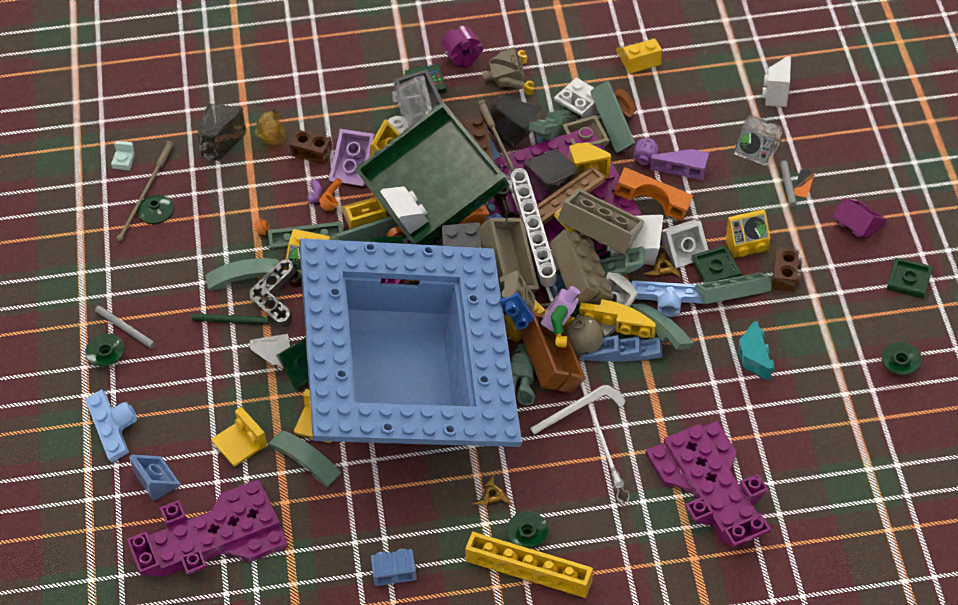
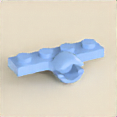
(667, 295)
(111, 423)

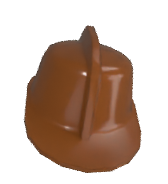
(625, 102)

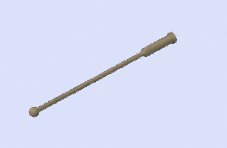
(489, 120)
(166, 151)

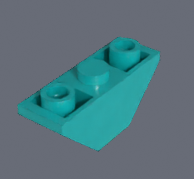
(755, 352)

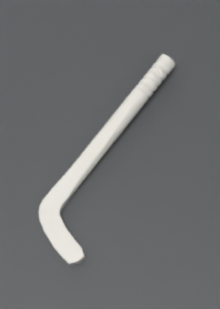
(603, 390)

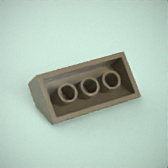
(600, 221)

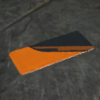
(803, 183)

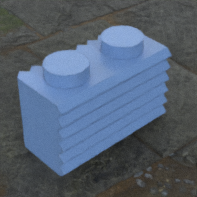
(393, 567)

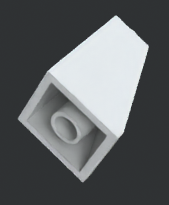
(648, 237)

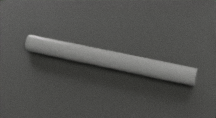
(125, 327)

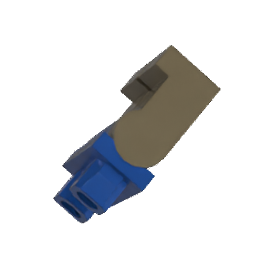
(517, 299)

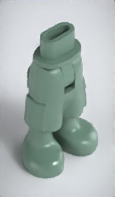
(524, 373)

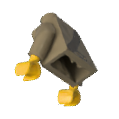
(508, 70)

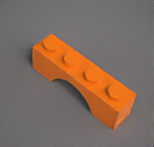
(673, 200)

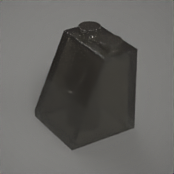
(512, 119)
(220, 130)
(550, 172)

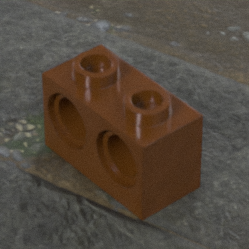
(311, 146)
(785, 269)

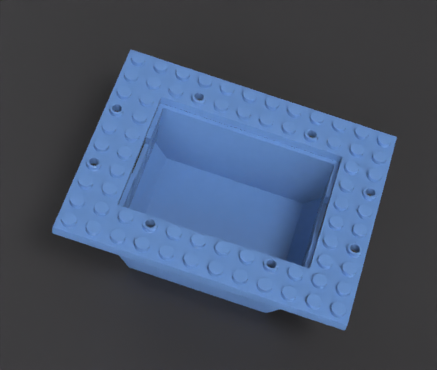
(406, 356)

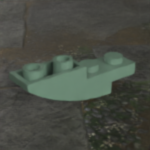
(552, 125)

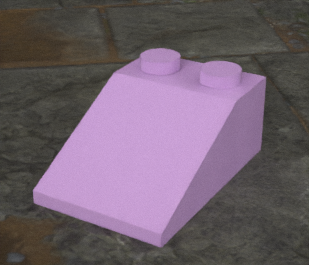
(350, 151)

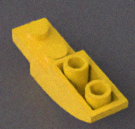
(623, 317)

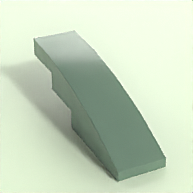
(665, 327)

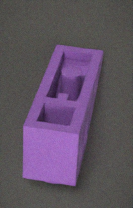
(683, 163)

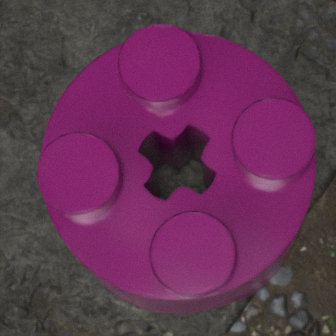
(462, 46)

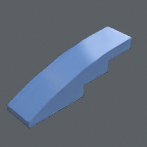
(626, 349)

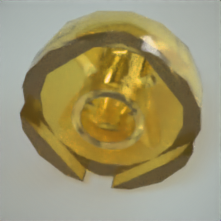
(270, 129)

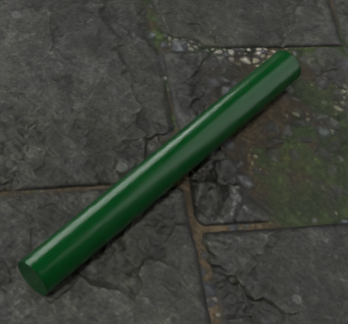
(230, 318)

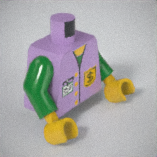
(559, 313)

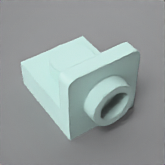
(123, 156)

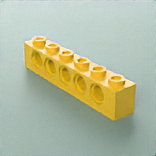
(529, 564)

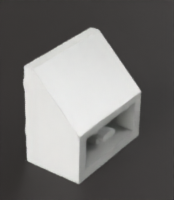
(578, 98)

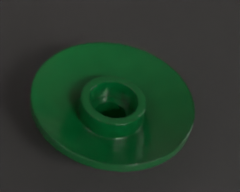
(155, 209)
(102, 344)
(904, 352)
(527, 522)

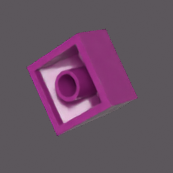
(858, 217)

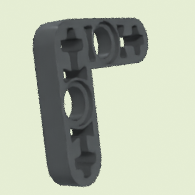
(267, 292)

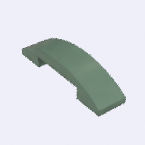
(624, 264)
(239, 271)
(307, 456)

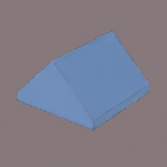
(154, 475)

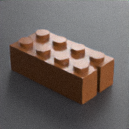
(554, 365)

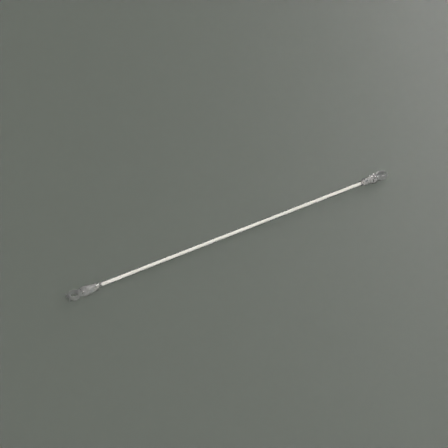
(618, 483)

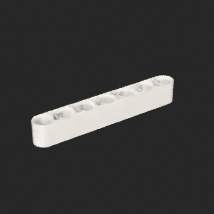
(535, 234)

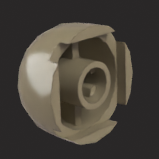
(585, 334)

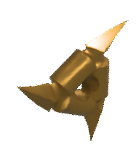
(657, 270)
(491, 487)

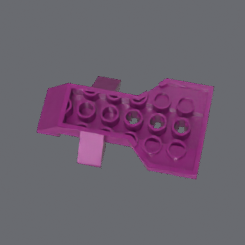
(719, 502)
(191, 542)

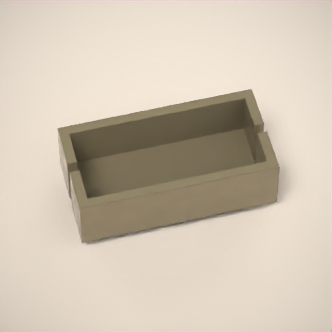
(510, 248)
(581, 267)

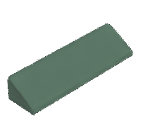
(612, 117)
(368, 231)
(281, 237)
(734, 287)

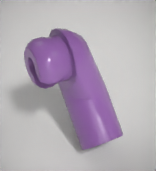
(316, 187)

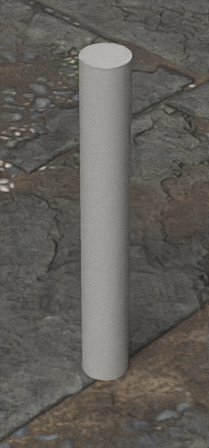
(788, 184)

